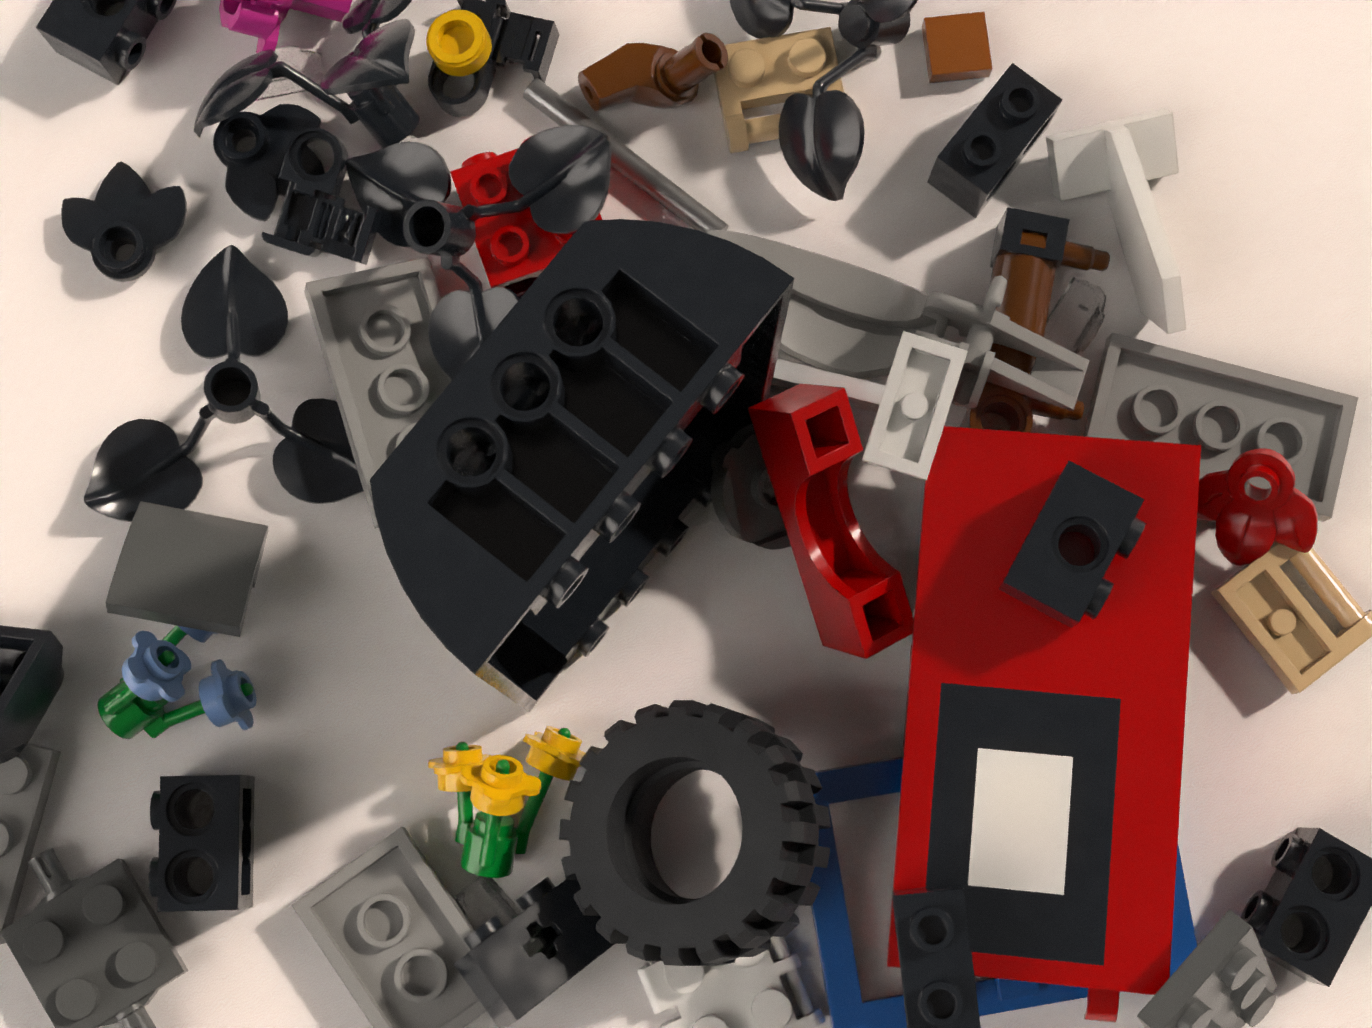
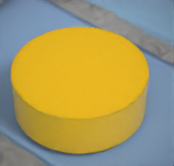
(458, 43)

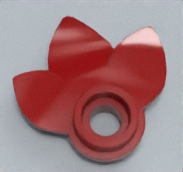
(1255, 517)

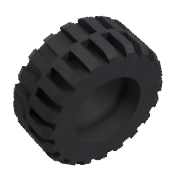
(614, 823)

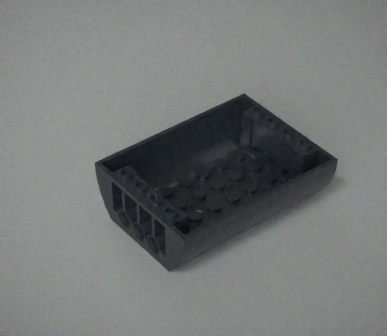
(577, 444)

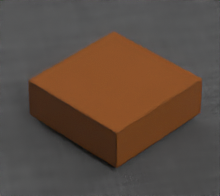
(956, 47)

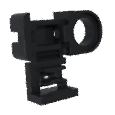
(511, 41)
(317, 218)

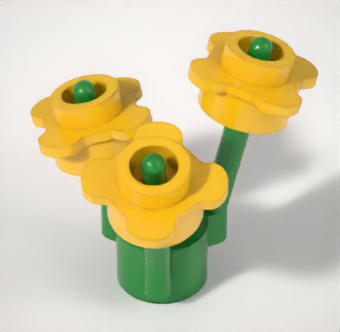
(498, 790)

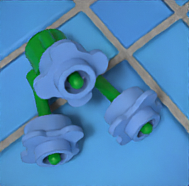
(155, 677)

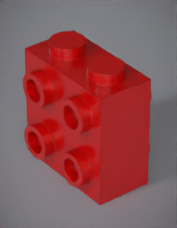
(509, 244)

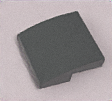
(187, 569)

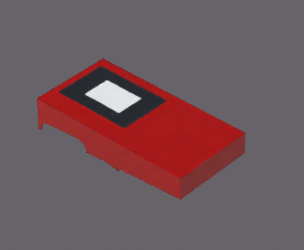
(1045, 748)

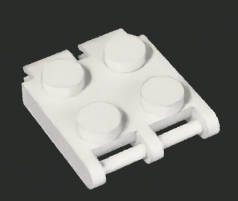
(732, 994)

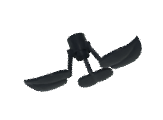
(366, 75)
(825, 130)
(556, 171)
(225, 313)

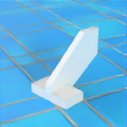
(1120, 161)
(907, 408)

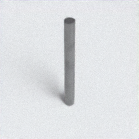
(627, 161)

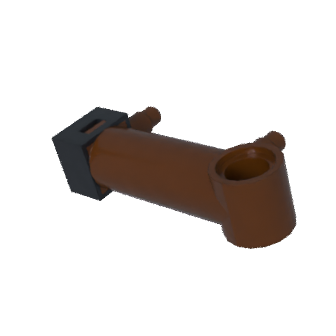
(1027, 254)

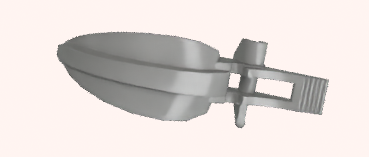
(855, 317)

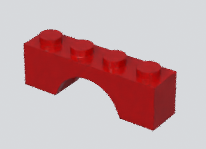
(807, 450)

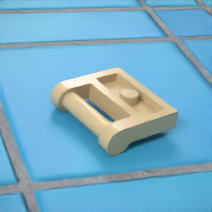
(767, 74)
(1283, 622)

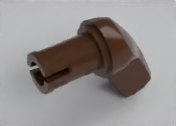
(652, 73)

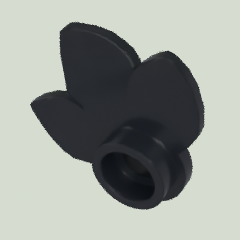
(254, 175)
(124, 215)

